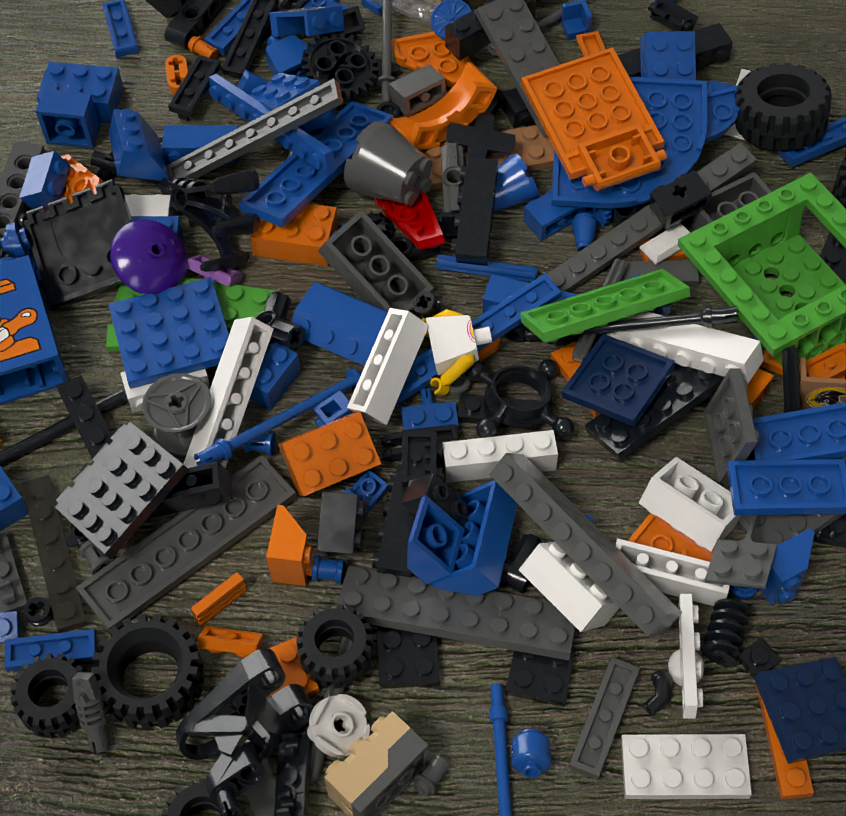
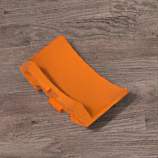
(460, 106)

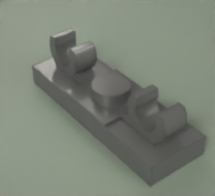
(11, 587)

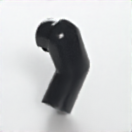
(663, 692)

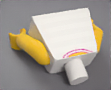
(453, 346)

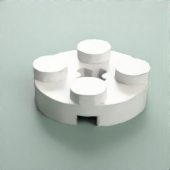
(322, 728)

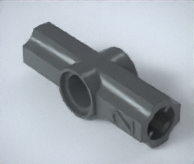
(451, 167)

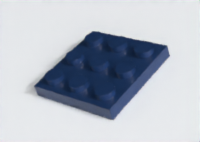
(618, 379)
(806, 708)

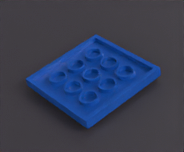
(169, 332)

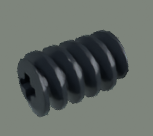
(725, 632)

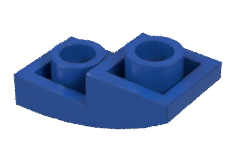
(370, 487)

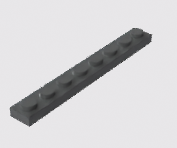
(257, 132)

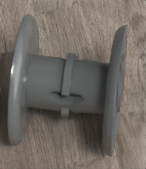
(175, 409)

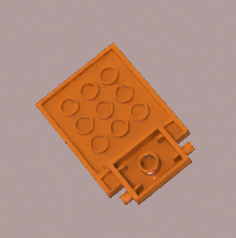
(596, 120)

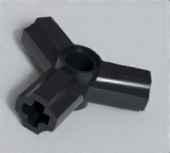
(274, 315)

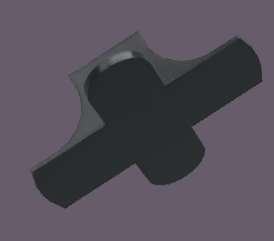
(481, 139)

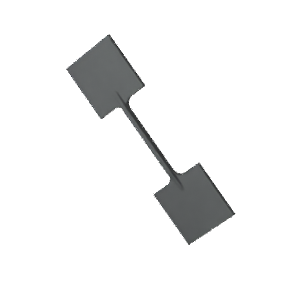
(741, 561)

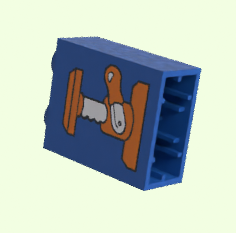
(27, 339)

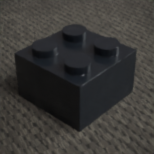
(341, 523)

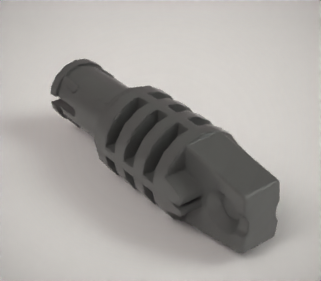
(91, 710)

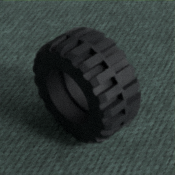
(782, 107)

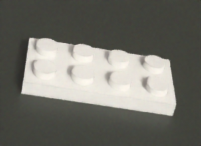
(685, 766)

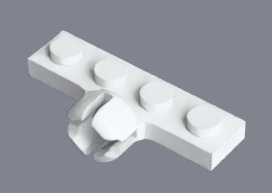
(686, 664)

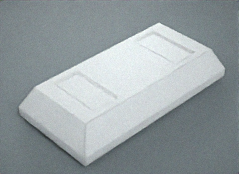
(664, 244)

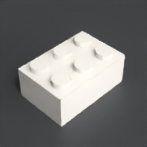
(690, 503)
(568, 587)

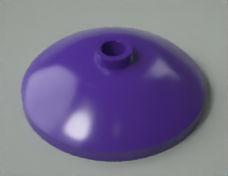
(139, 266)

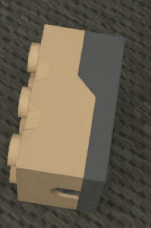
(377, 768)

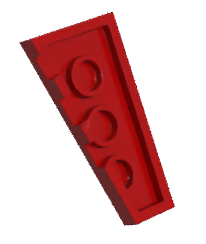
(415, 221)

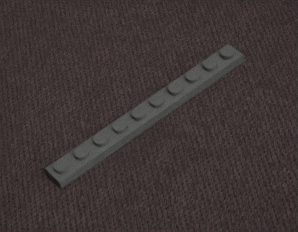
(642, 225)

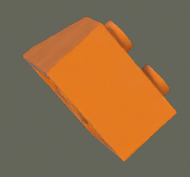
(288, 551)

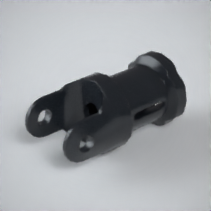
(427, 308)

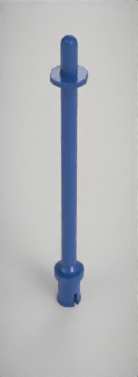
(223, 449)

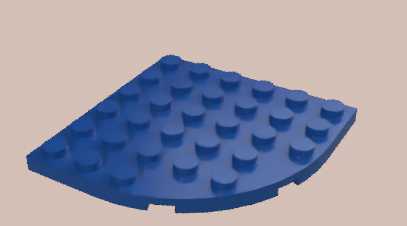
(680, 117)

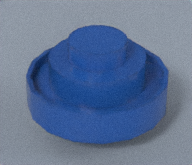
(15, 240)

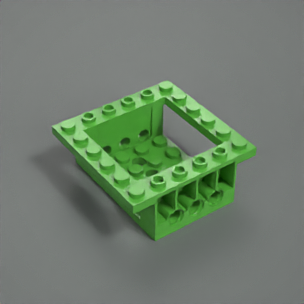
(766, 240)

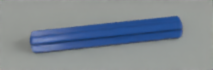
(507, 270)

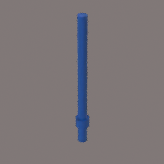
(498, 716)

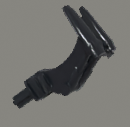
(189, 198)

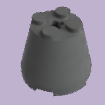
(387, 166)

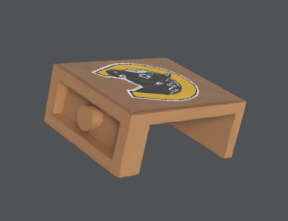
(818, 390)

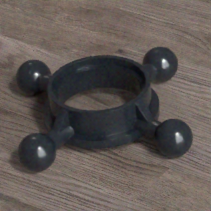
(513, 416)

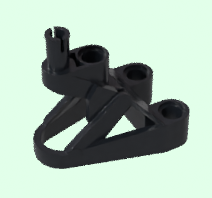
(239, 740)

